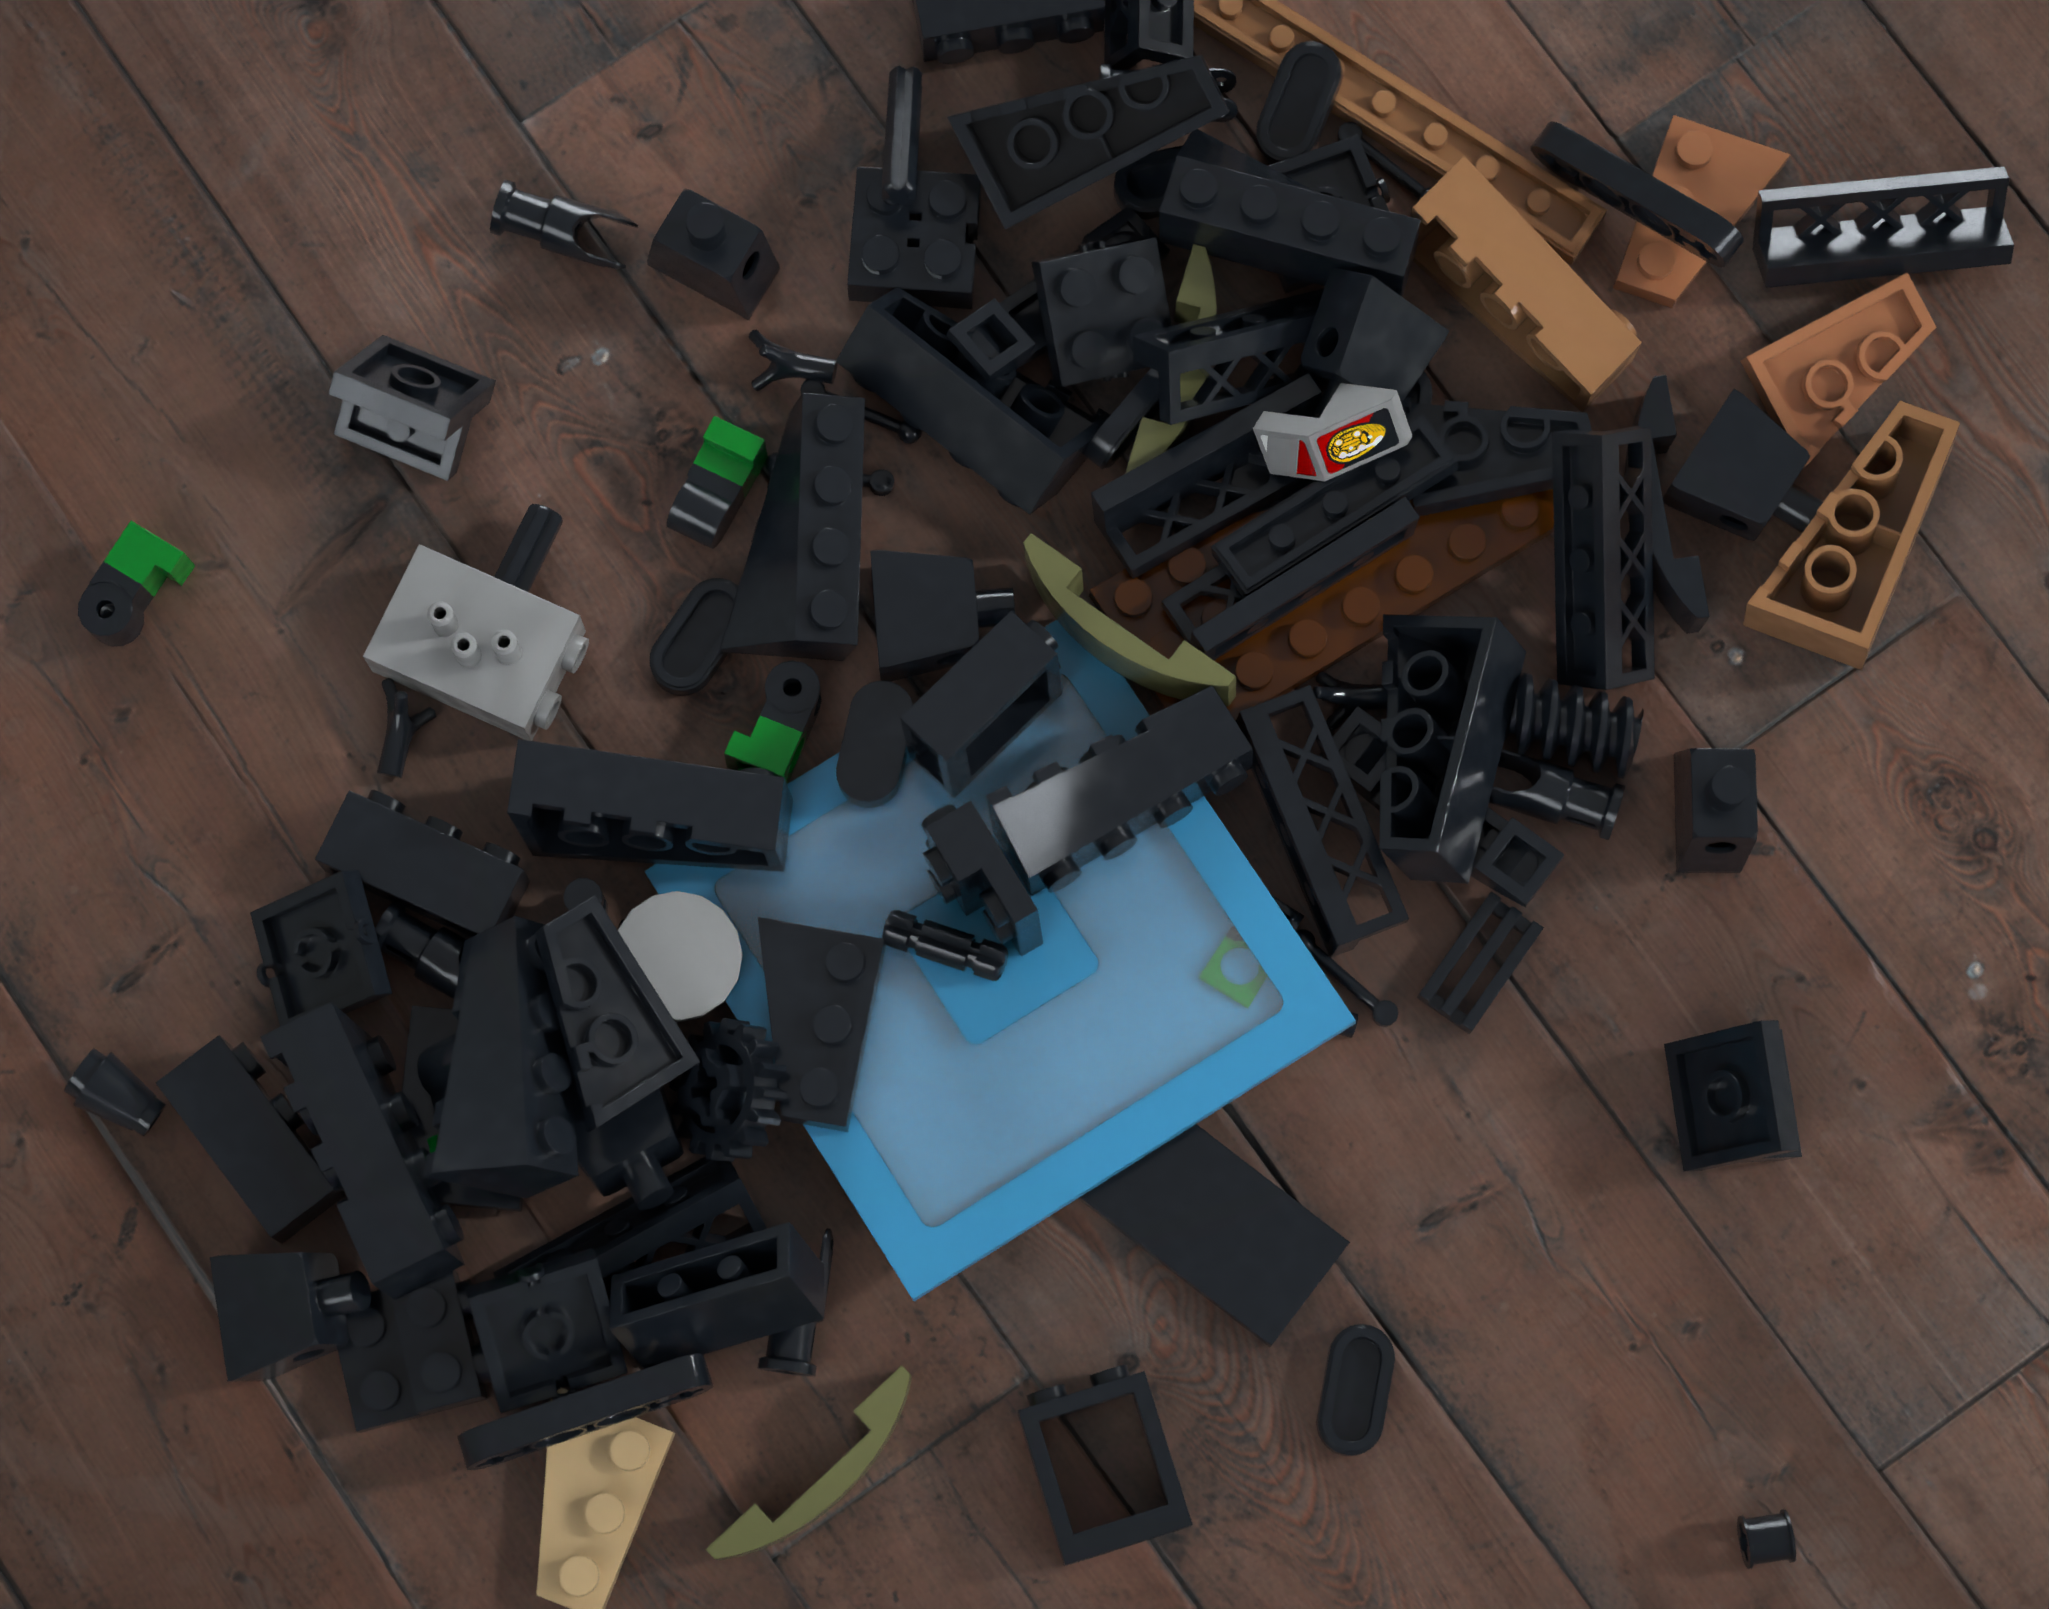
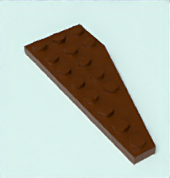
(1414, 575)

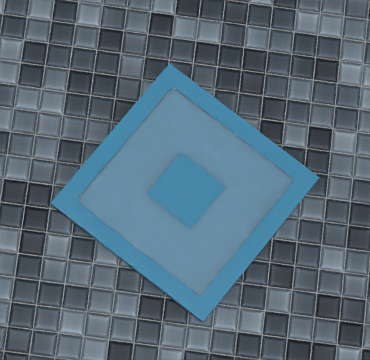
(1010, 1097)

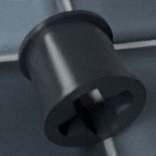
(1766, 1539)

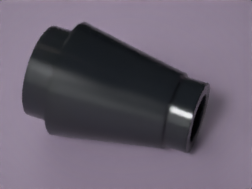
(114, 1093)

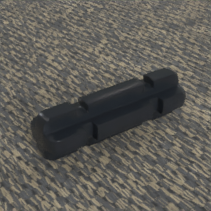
(945, 945)

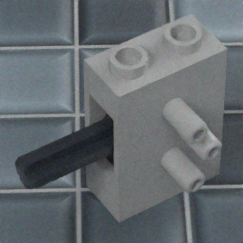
(481, 636)

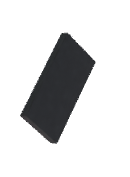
(1221, 1229)

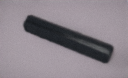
(902, 136)

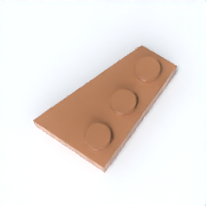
(1714, 171)
(1833, 365)

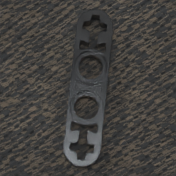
(1637, 194)
(585, 1411)

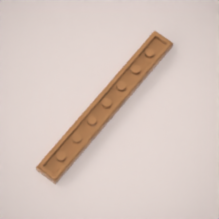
(1408, 119)

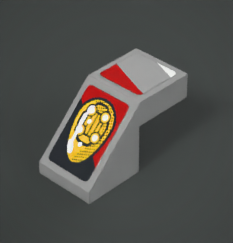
(1350, 432)

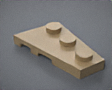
(593, 1508)

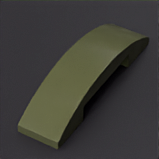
(1194, 302)
(1179, 677)
(756, 1529)

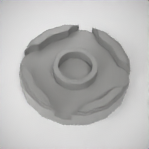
(684, 951)

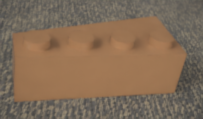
(1520, 286)
(1852, 553)

